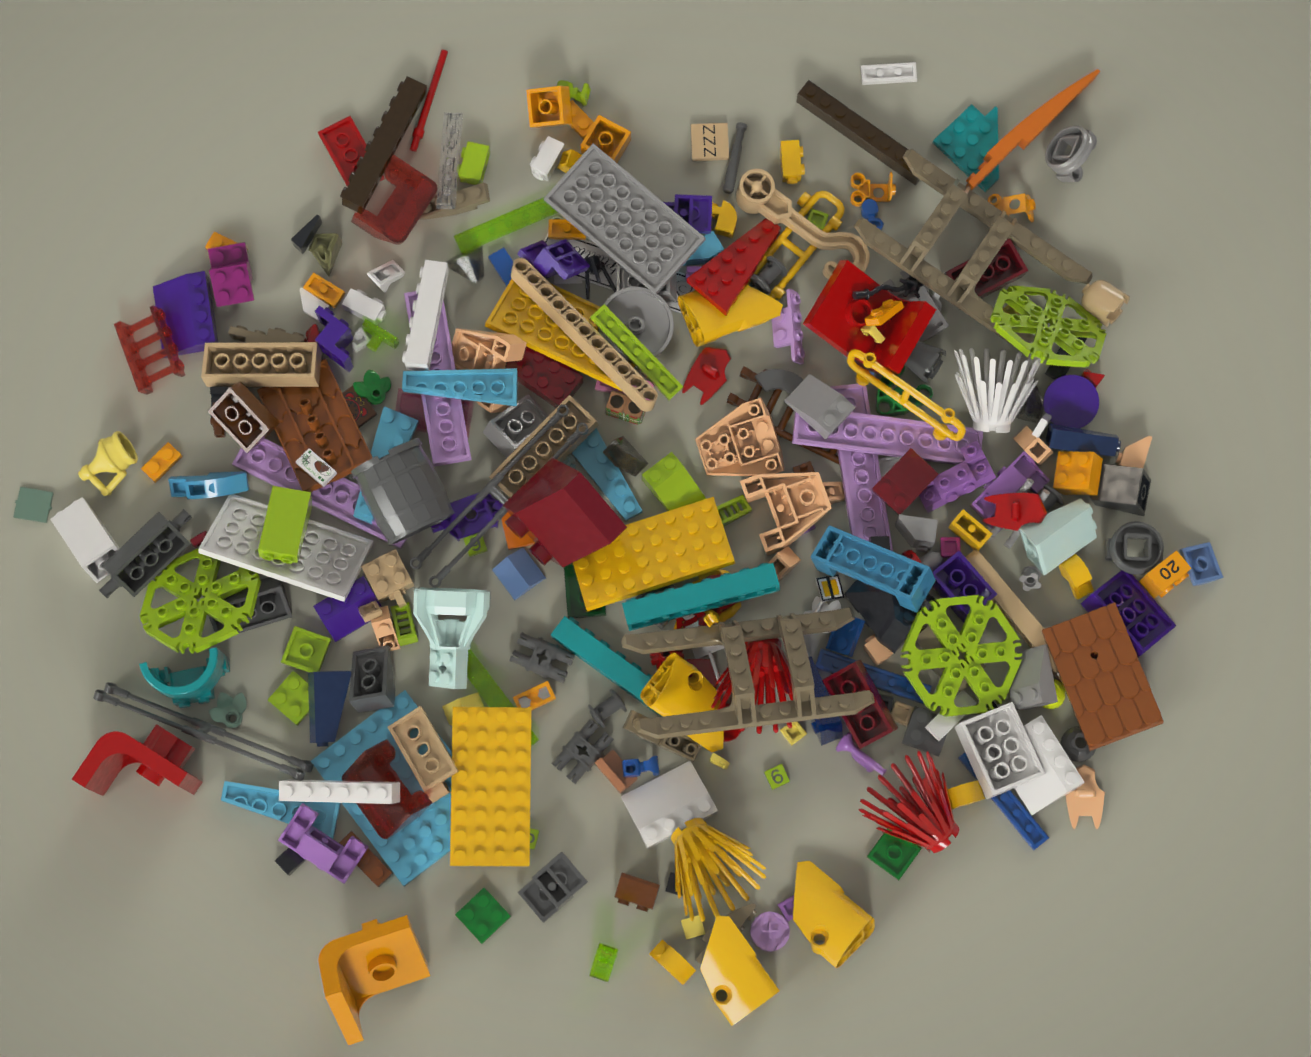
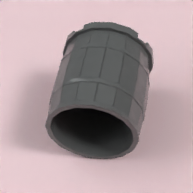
(403, 491)

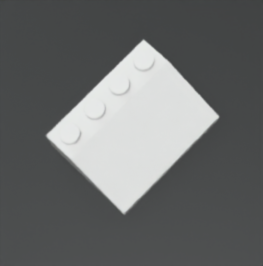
(999, 750)
(1060, 773)
(668, 803)

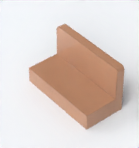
(612, 769)

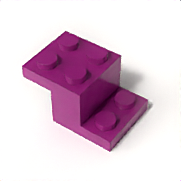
(230, 274)

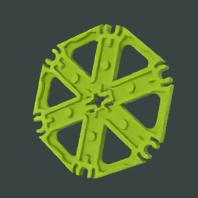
(1061, 330)
(195, 612)
(948, 655)

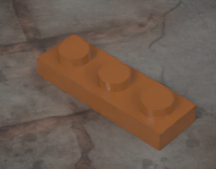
(370, 864)

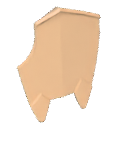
(1086, 799)

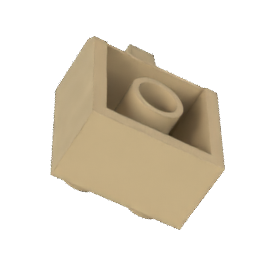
(388, 577)

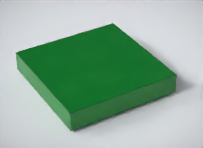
(893, 854)

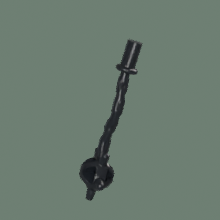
(910, 286)

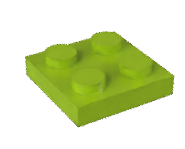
(306, 650)
(292, 698)

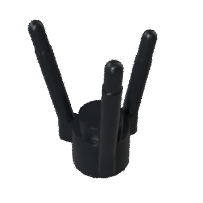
(594, 269)

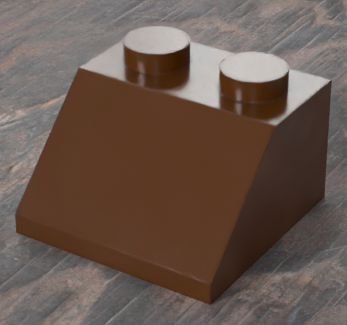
(637, 891)

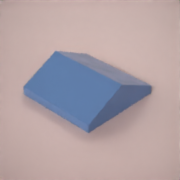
(1203, 564)
(518, 573)

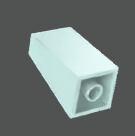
(1058, 535)

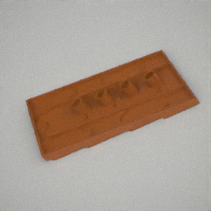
(316, 421)
(1105, 692)

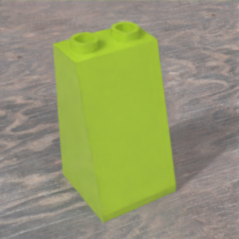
(285, 524)

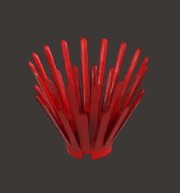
(766, 667)
(928, 825)

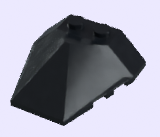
(884, 613)

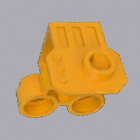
(865, 189)
(1026, 204)

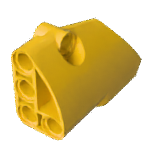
(709, 324)
(674, 693)
(828, 915)
(733, 967)

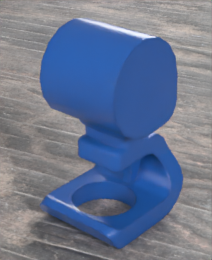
(870, 211)
(634, 767)

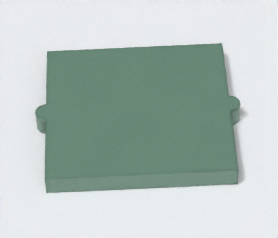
(33, 505)

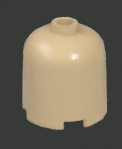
(1103, 301)

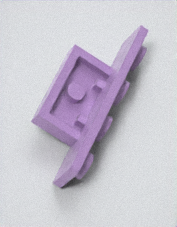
(788, 327)

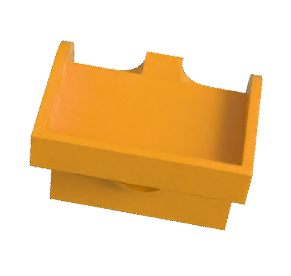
(366, 965)

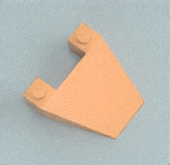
(486, 351)
(795, 503)

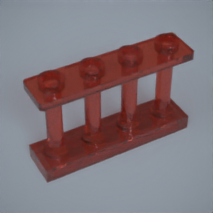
(131, 350)

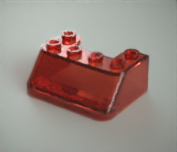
(404, 206)
(376, 767)

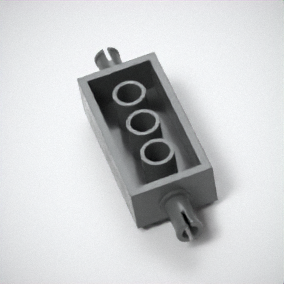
(146, 554)

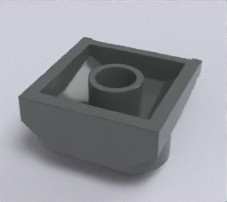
(918, 736)

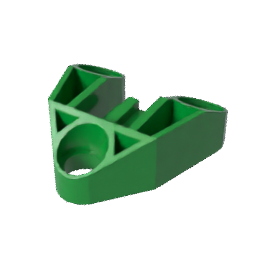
(896, 408)

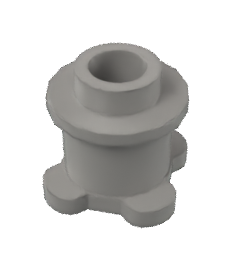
(1030, 578)

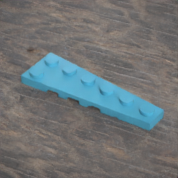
(479, 385)
(392, 431)
(607, 475)
(267, 803)

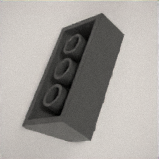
(269, 607)

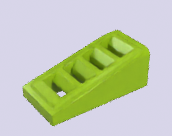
(733, 517)
(408, 635)

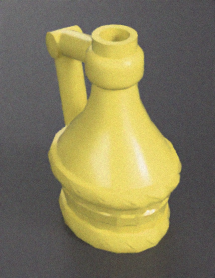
(112, 455)

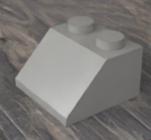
(917, 531)

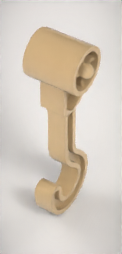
(758, 195)

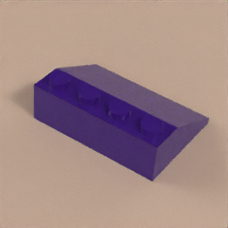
(188, 311)
(1139, 611)

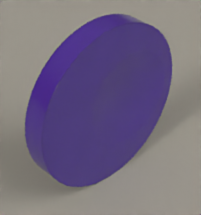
(1071, 401)

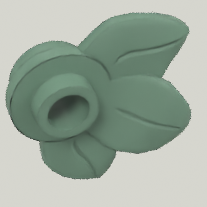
(227, 707)

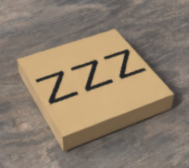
(709, 142)

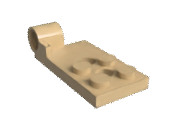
(433, 766)

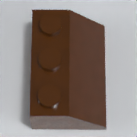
(243, 416)

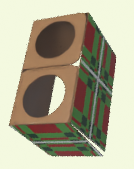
(617, 412)

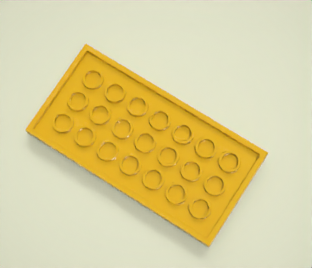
(521, 316)
(655, 554)
(491, 787)

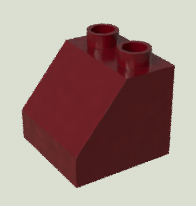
(562, 515)

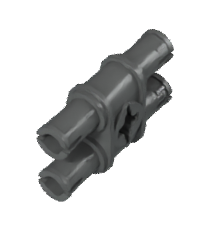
(539, 647)
(584, 762)

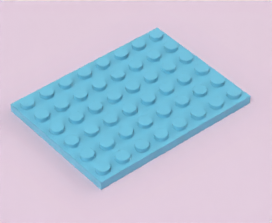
(425, 838)

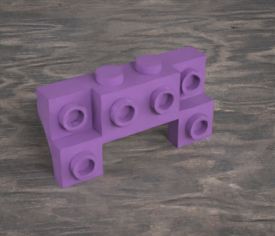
(959, 479)
(1010, 481)
(320, 848)

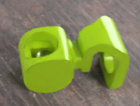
(581, 97)

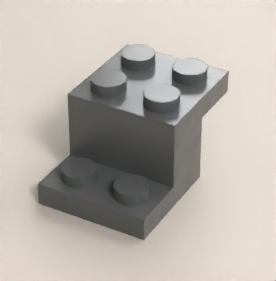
(552, 887)

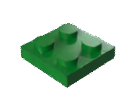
(483, 915)

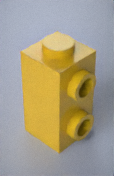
(791, 161)

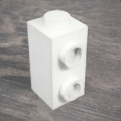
(547, 158)
(364, 307)

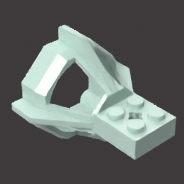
(450, 637)

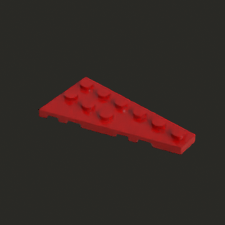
(731, 269)

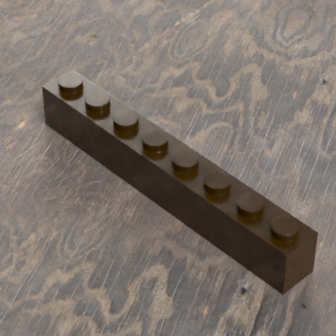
(855, 128)
(383, 145)

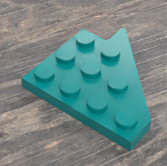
(969, 140)

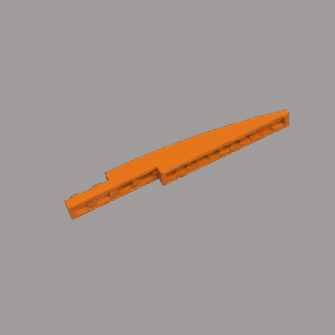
(1029, 128)

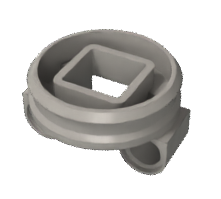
(1069, 166)

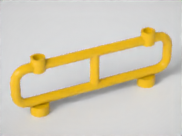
(806, 202)
(865, 377)

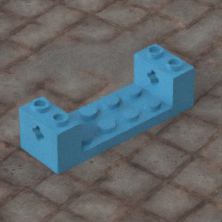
(874, 566)

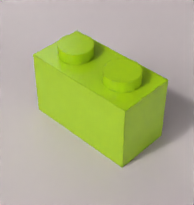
(474, 163)

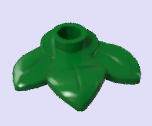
(373, 384)

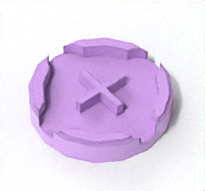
(770, 931)

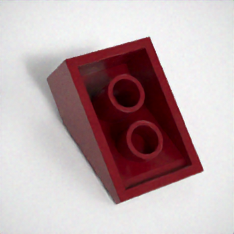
(904, 481)

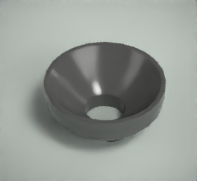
(1068, 744)

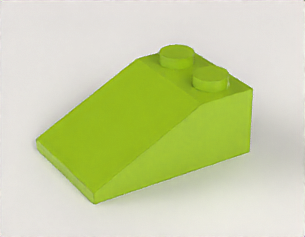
(672, 483)

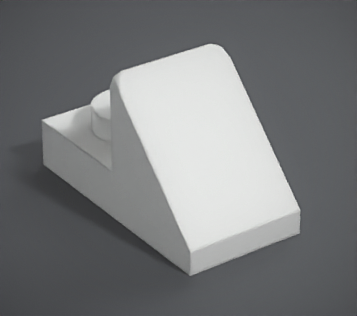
(386, 274)

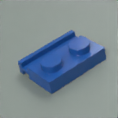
(846, 638)

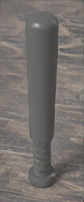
(731, 174)

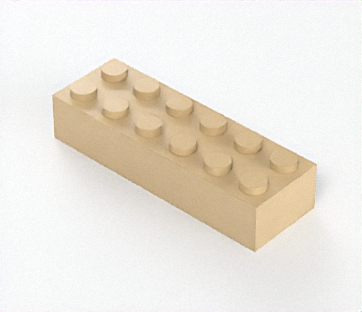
(262, 364)
(546, 446)

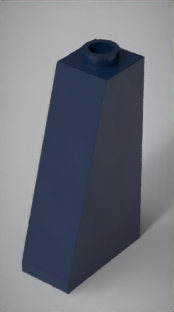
(1082, 440)
(326, 702)

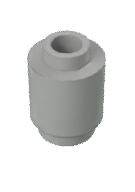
(932, 559)

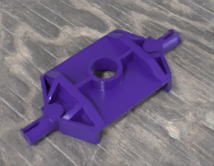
(485, 513)

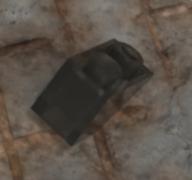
(625, 456)

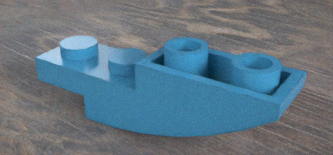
(208, 486)

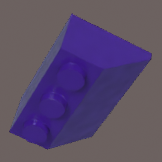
(959, 578)
(344, 617)

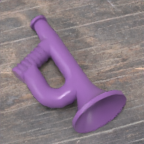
(859, 756)

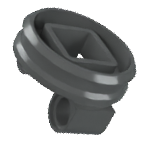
(1117, 548)

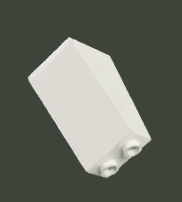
(86, 537)

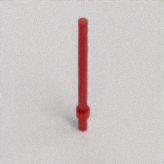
(418, 132)

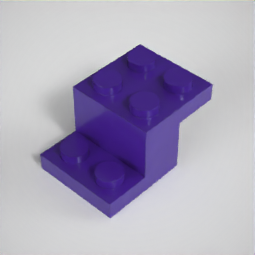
(694, 210)
(554, 259)
(334, 338)

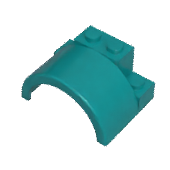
(190, 684)

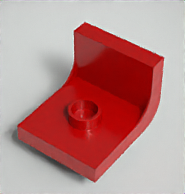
(840, 317)
(160, 758)

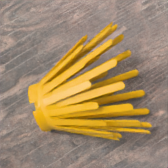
(696, 853)

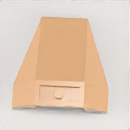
(742, 443)

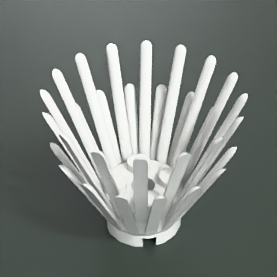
(995, 407)

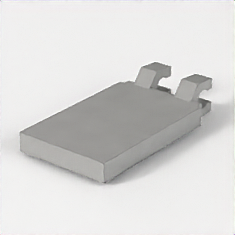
(936, 323)

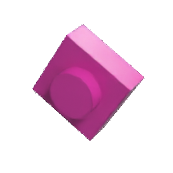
(949, 546)

